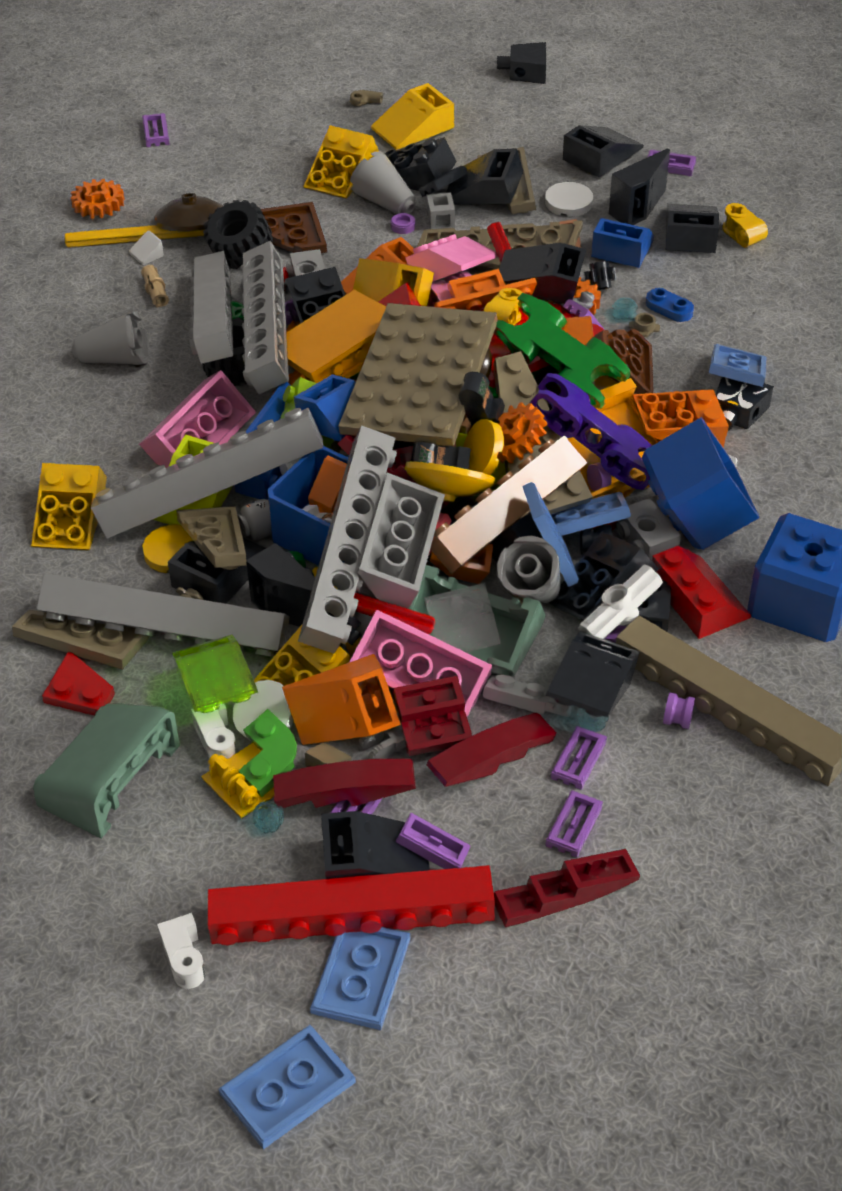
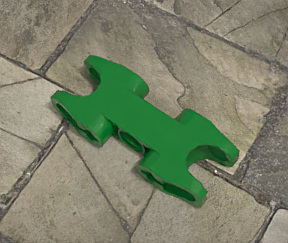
(546, 339)

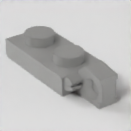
(524, 696)

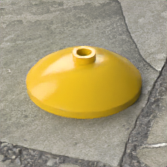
(449, 479)

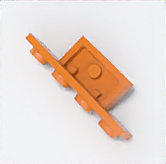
(479, 289)

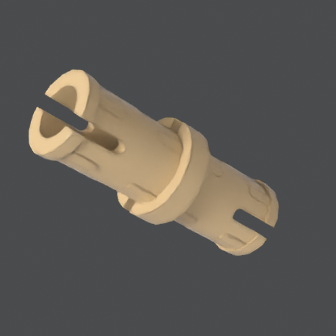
(154, 286)

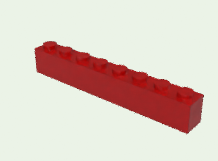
(350, 905)

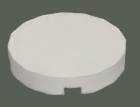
(569, 199)
(269, 697)

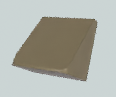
(324, 754)

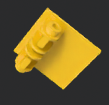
(231, 785)

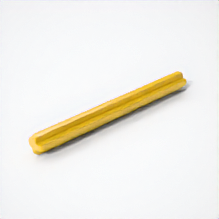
(122, 235)

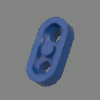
(669, 305)

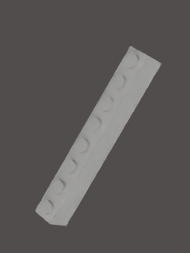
(211, 308)
(207, 472)
(161, 613)

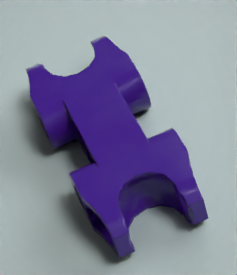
(575, 416)

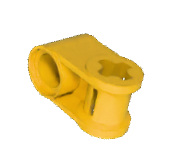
(743, 225)
(506, 305)

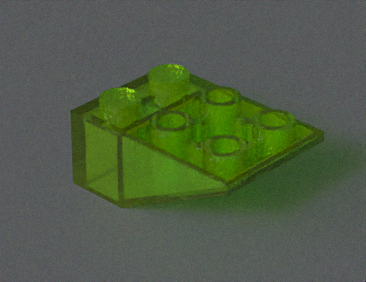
(214, 674)

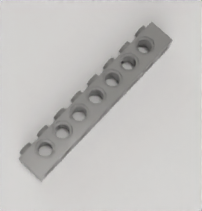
(264, 318)
(359, 493)

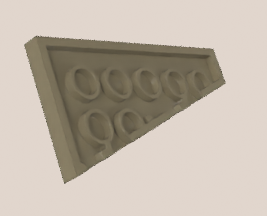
(517, 234)
(515, 385)

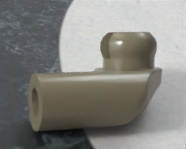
(363, 97)

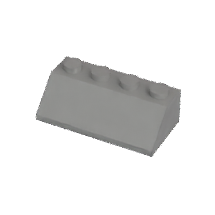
(400, 540)

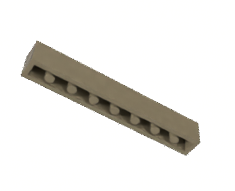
(735, 701)

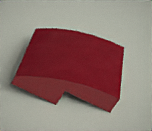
(432, 715)

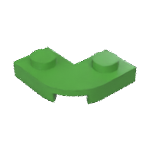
(276, 755)

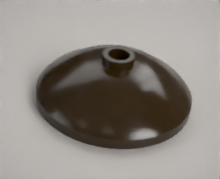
(186, 213)

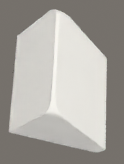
(147, 248)

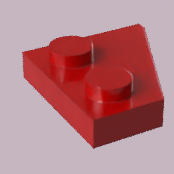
(78, 687)

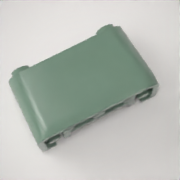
(515, 622)
(103, 761)

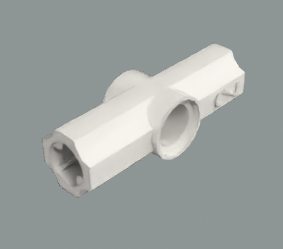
(621, 603)

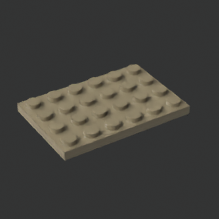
(417, 373)

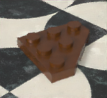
(295, 227)
(635, 353)

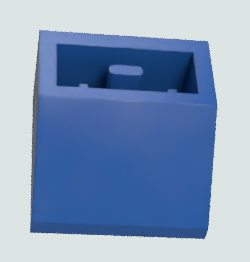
(621, 242)
(327, 403)

